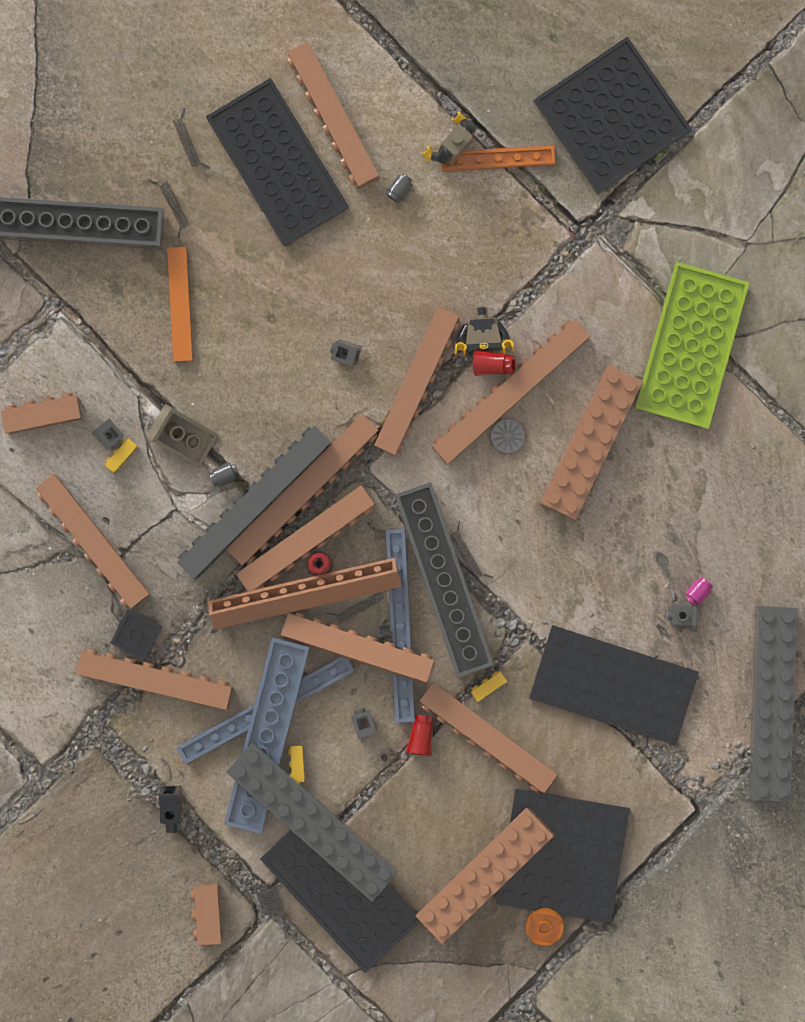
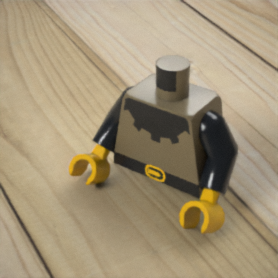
(454, 144)
(483, 334)

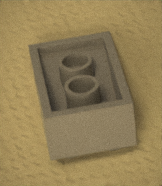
(182, 435)

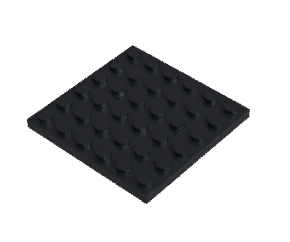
(612, 115)
(578, 866)

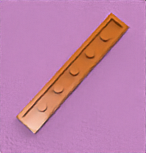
(504, 158)
(180, 304)

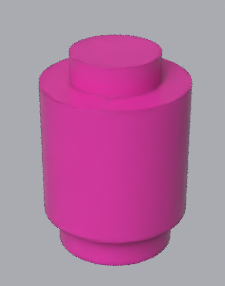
(698, 591)

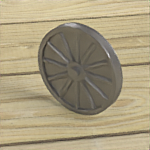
(507, 436)

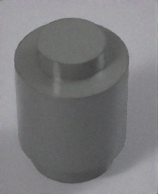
(399, 188)
(224, 474)

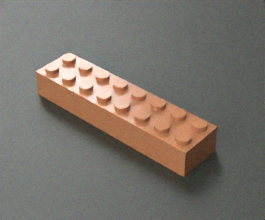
(591, 442)
(485, 875)

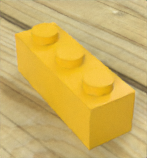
(121, 455)
(488, 686)
(297, 762)

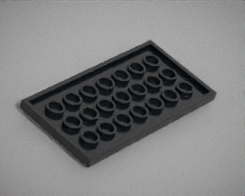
(277, 162)
(613, 685)
(356, 924)

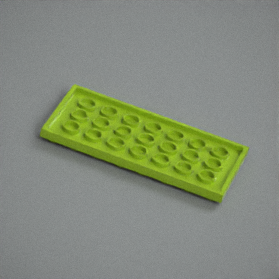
(692, 345)

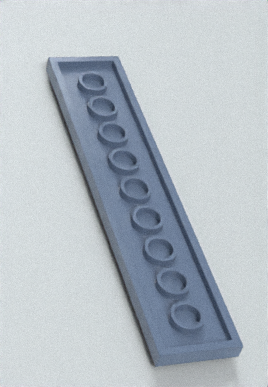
(269, 724)

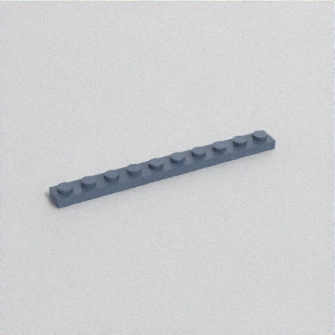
(401, 624)
(240, 722)

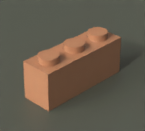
(207, 914)

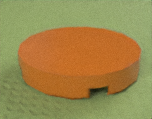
(544, 926)

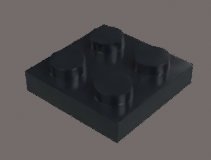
(136, 634)

